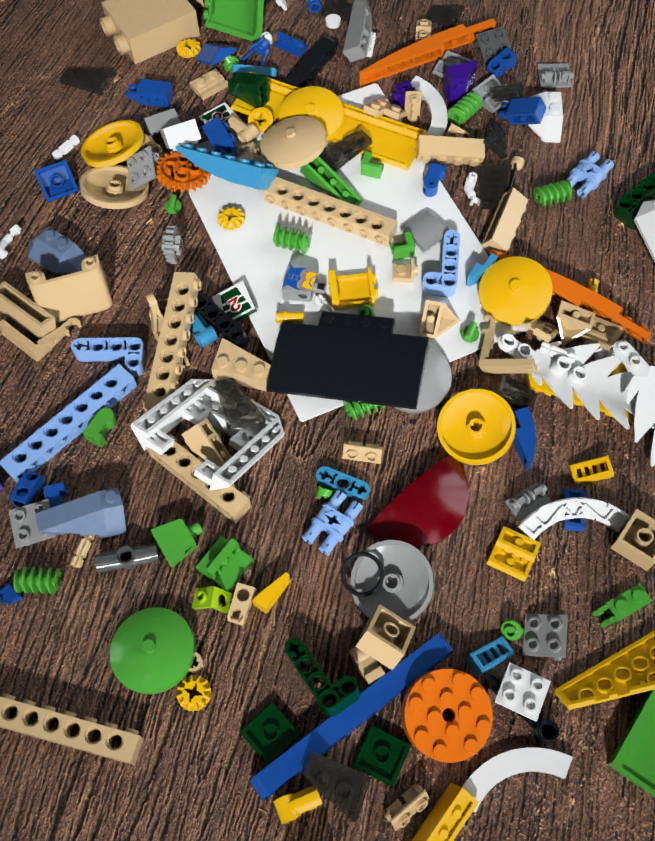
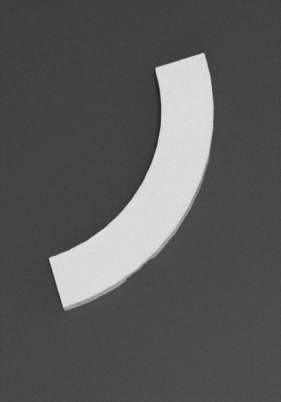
(436, 106)
(572, 508)
(513, 763)

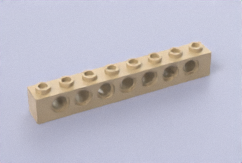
(331, 211)
(181, 283)
(126, 752)

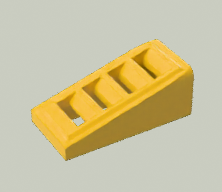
(604, 460)
(269, 596)

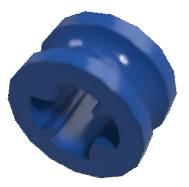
(315, 9)

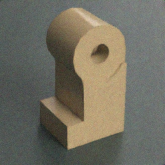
(241, 604)
(367, 666)

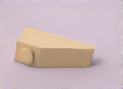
(206, 443)

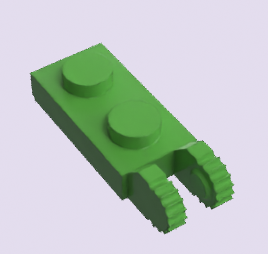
(624, 605)

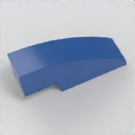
(525, 436)

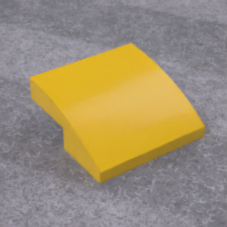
(514, 553)

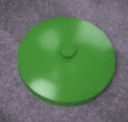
(152, 650)

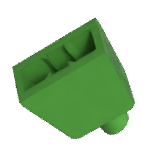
(176, 539)

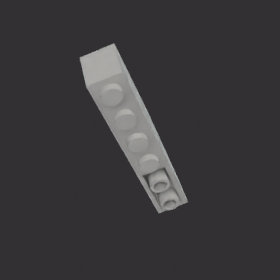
(358, 31)

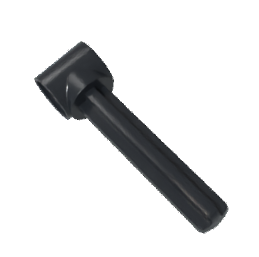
(494, 685)

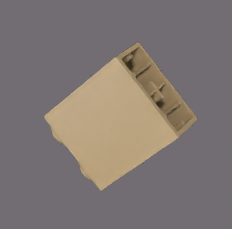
(148, 26)

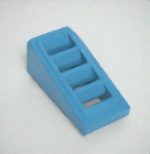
(478, 662)

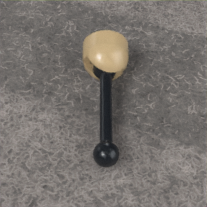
(517, 164)

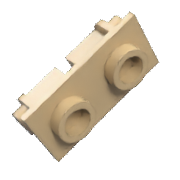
(412, 105)
(369, 453)
(400, 814)

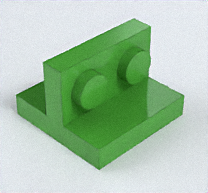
(224, 563)

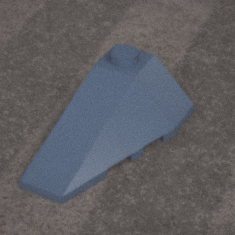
(89, 515)

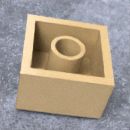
(637, 540)
(385, 637)

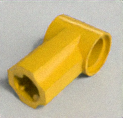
(292, 805)

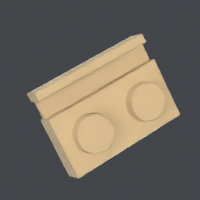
(209, 84)
(543, 330)
(602, 332)

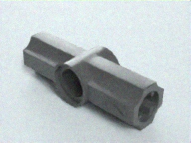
(114, 559)

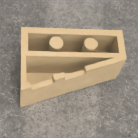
(241, 365)

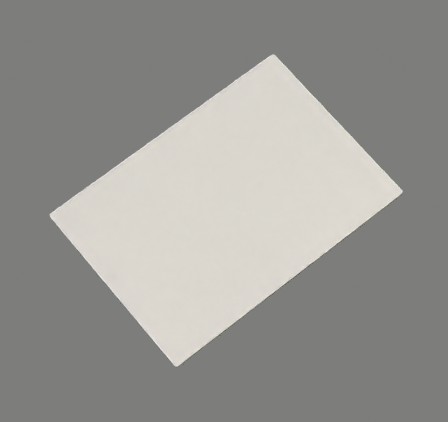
(253, 257)

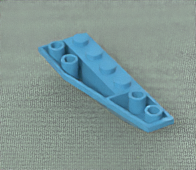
(235, 170)

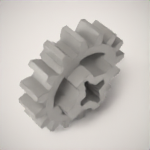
(172, 244)

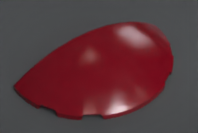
(427, 508)

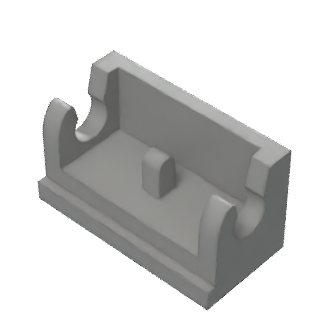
(161, 120)

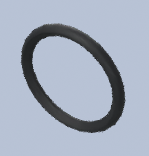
(362, 594)

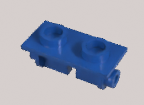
(289, 45)

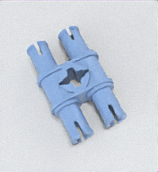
(589, 174)
(335, 531)

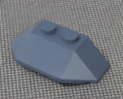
(55, 252)

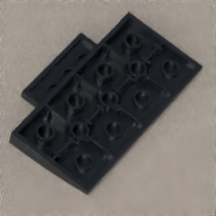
(349, 361)

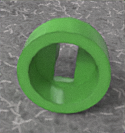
(324, 491)

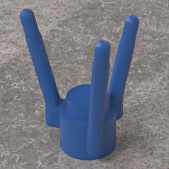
(259, 47)

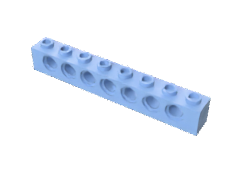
(67, 432)

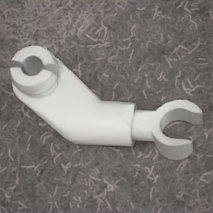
(469, 188)
(7, 239)

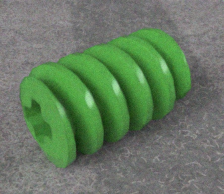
(465, 109)
(553, 193)
(291, 239)
(354, 408)
(37, 582)

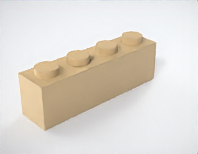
(450, 150)
(505, 221)
(25, 311)

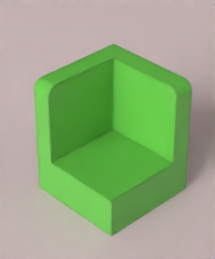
(371, 168)
(404, 249)

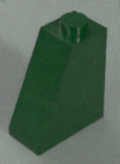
(250, 88)

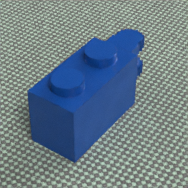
(151, 93)
(523, 111)
(219, 137)

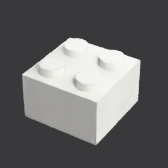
(180, 133)

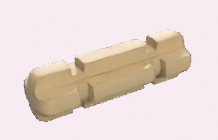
(81, 551)

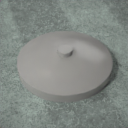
(435, 382)
(406, 582)

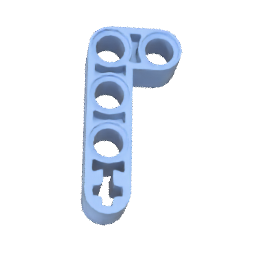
(444, 282)
(86, 351)

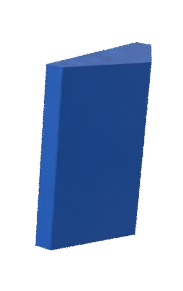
(214, 52)
(56, 181)

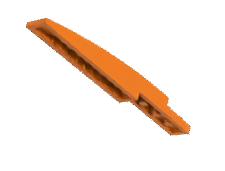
(423, 51)
(580, 296)

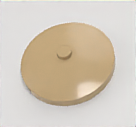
(293, 142)
(111, 188)

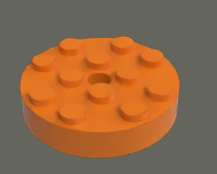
(469, 709)

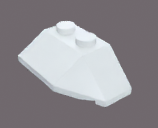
(551, 124)

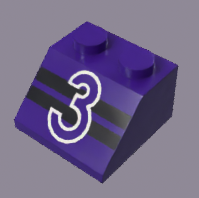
(459, 81)

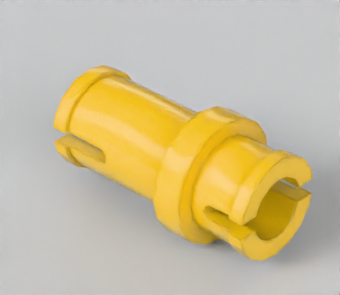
(289, 317)

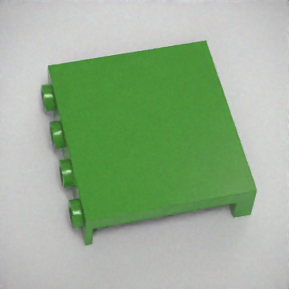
(235, 17)
(636, 750)

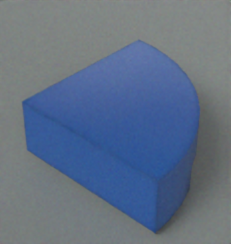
(8, 595)

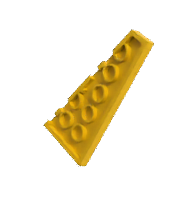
(616, 677)

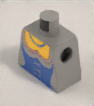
(301, 284)

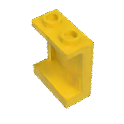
(352, 290)

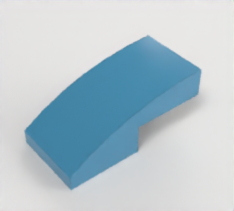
(478, 270)

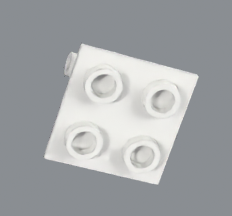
(522, 691)

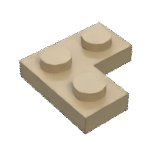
(380, 106)

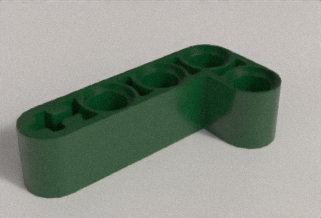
(630, 202)
(315, 675)

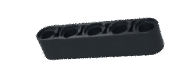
(312, 62)
(221, 320)

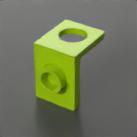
(208, 598)

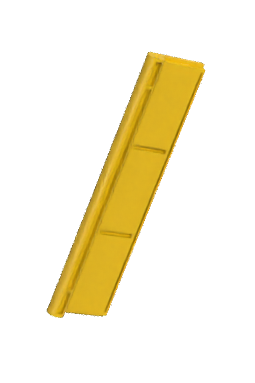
(392, 140)

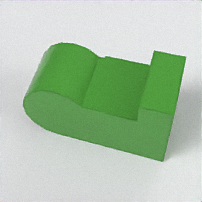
(100, 426)

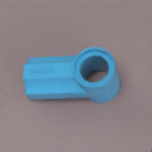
(203, 333)

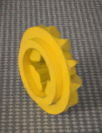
(186, 52)
(257, 114)
(235, 222)
(198, 702)

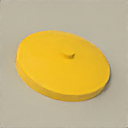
(315, 103)
(112, 143)
(515, 290)
(476, 426)

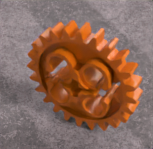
(184, 176)

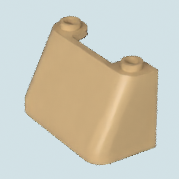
(72, 293)

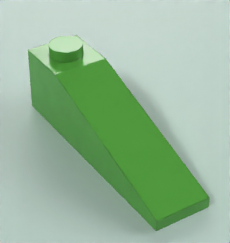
(329, 182)

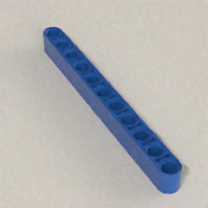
(339, 726)

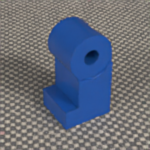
(502, 63)
(434, 174)
(27, 489)
(55, 493)

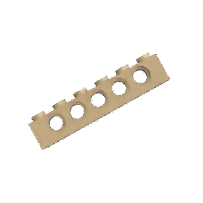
(231, 509)

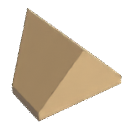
(436, 319)
(573, 321)

